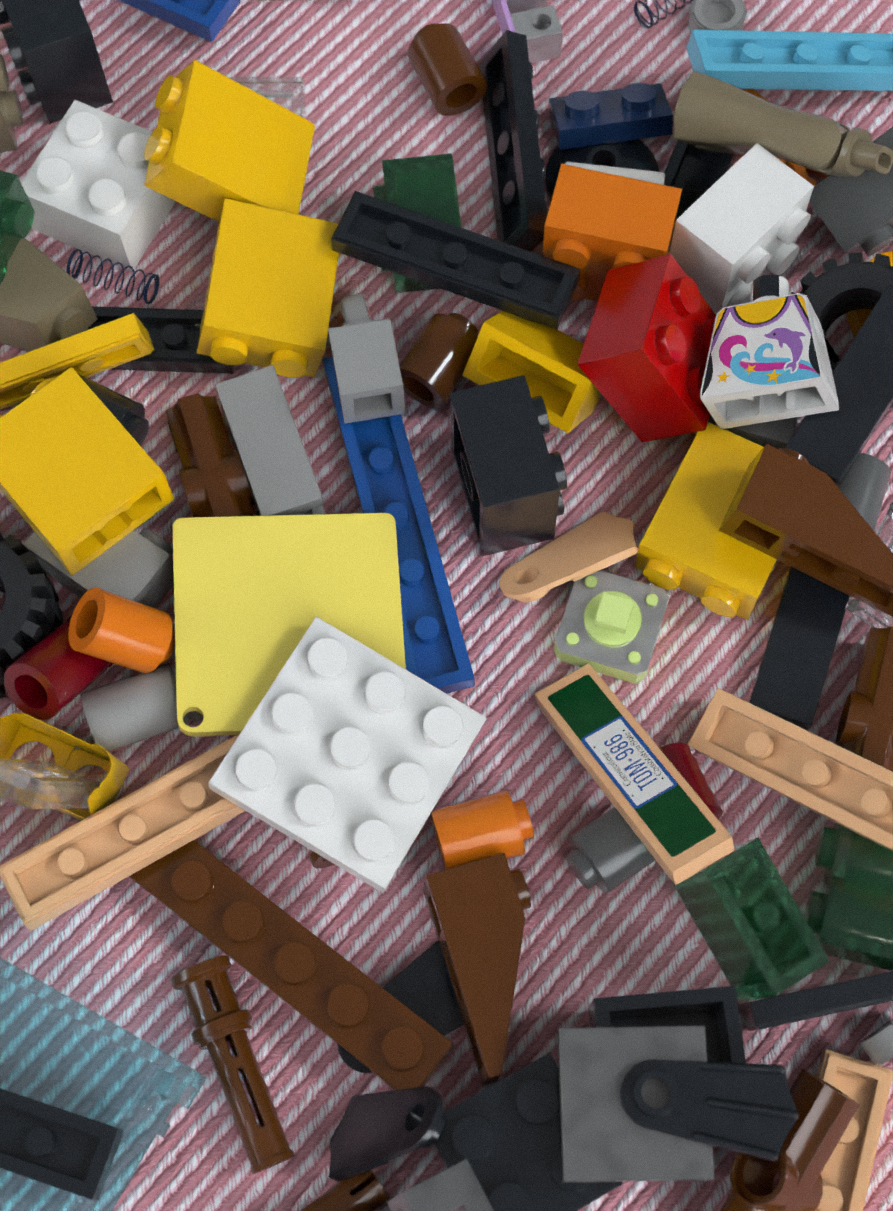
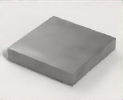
(596, 1131)

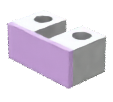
(536, 22)

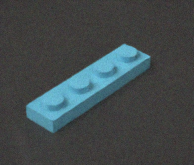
(794, 59)

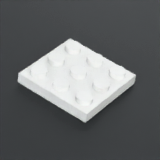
(347, 754)

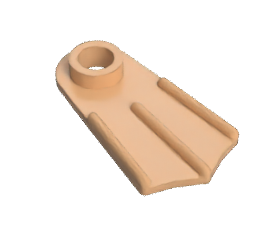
(572, 556)

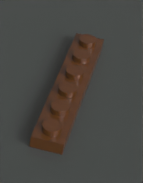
(297, 966)

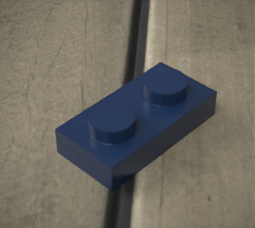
(610, 116)

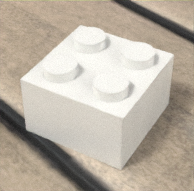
(93, 189)
(742, 228)

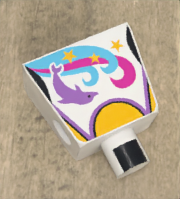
(767, 359)

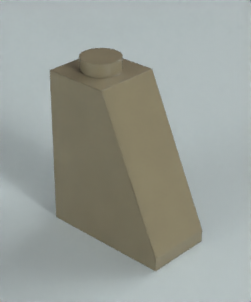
(40, 301)

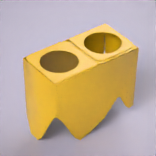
(21, 728)

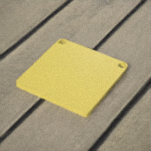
(254, 589)

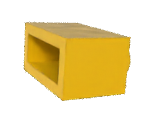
(547, 358)

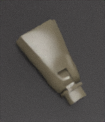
(732, 121)

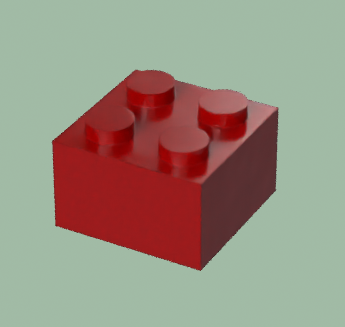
(651, 348)

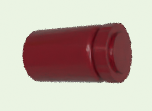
(51, 675)

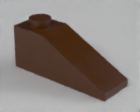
(811, 526)
(481, 934)

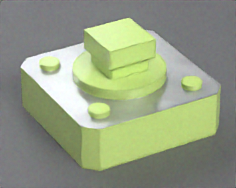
(611, 625)

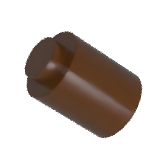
(446, 69)
(438, 359)

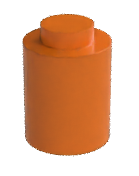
(121, 631)
(481, 829)

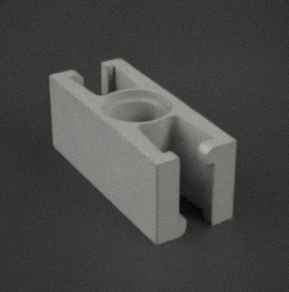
(269, 444)

